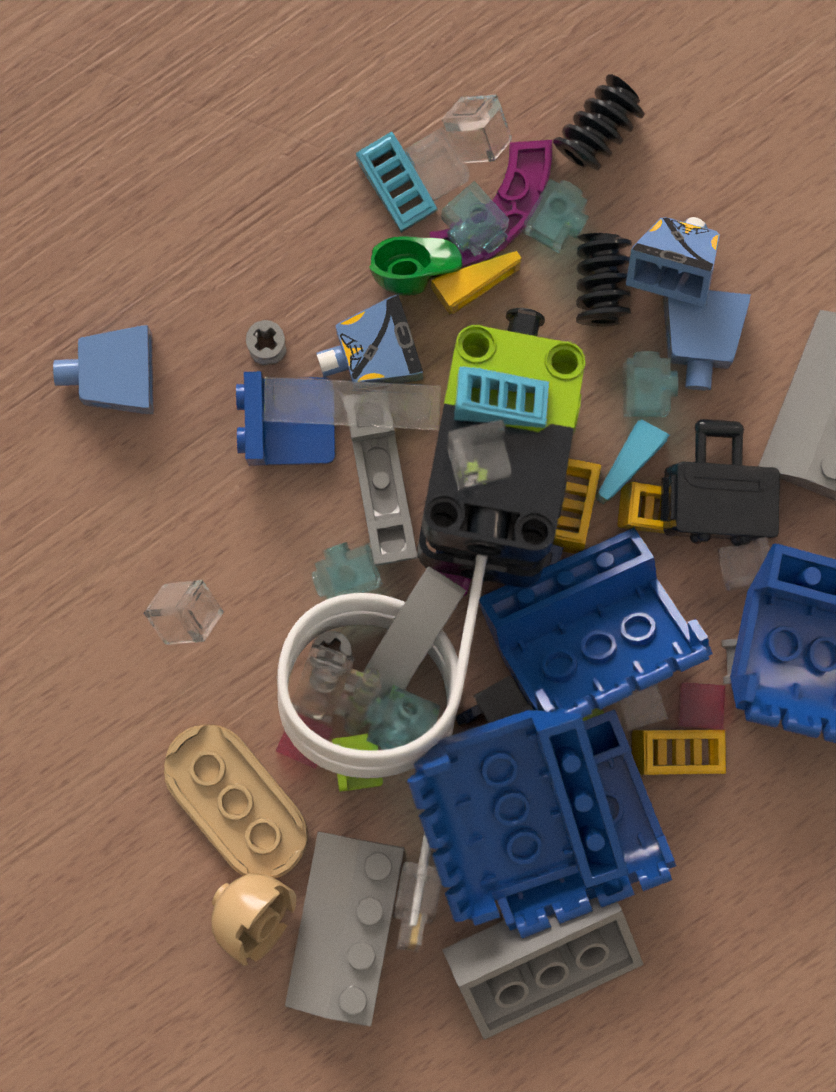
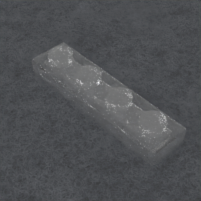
(352, 403)

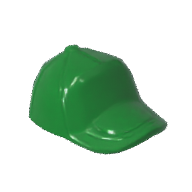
(407, 263)

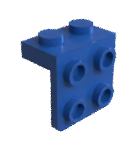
(278, 441)

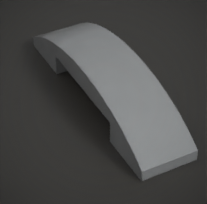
(383, 494)
(415, 629)

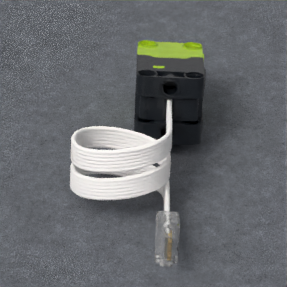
(483, 538)

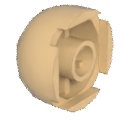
(249, 915)

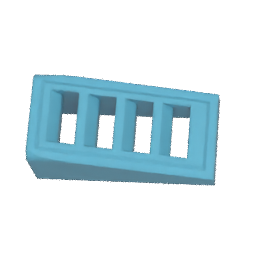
(379, 148)
(483, 412)
(636, 452)

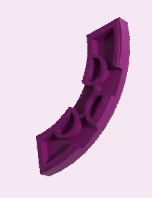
(523, 183)

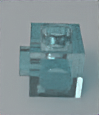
(557, 215)
(475, 221)
(648, 385)
(346, 571)
(400, 718)

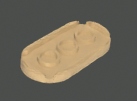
(235, 801)

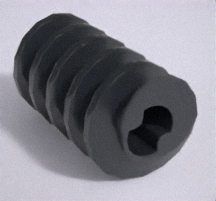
(599, 123)
(601, 279)

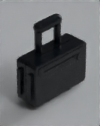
(720, 499)

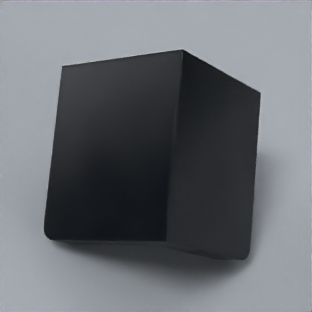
(501, 700)

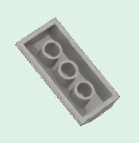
(805, 429)
(344, 928)
(519, 978)

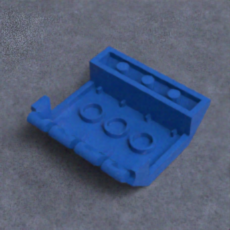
(592, 629)
(789, 645)
(514, 810)
(637, 829)

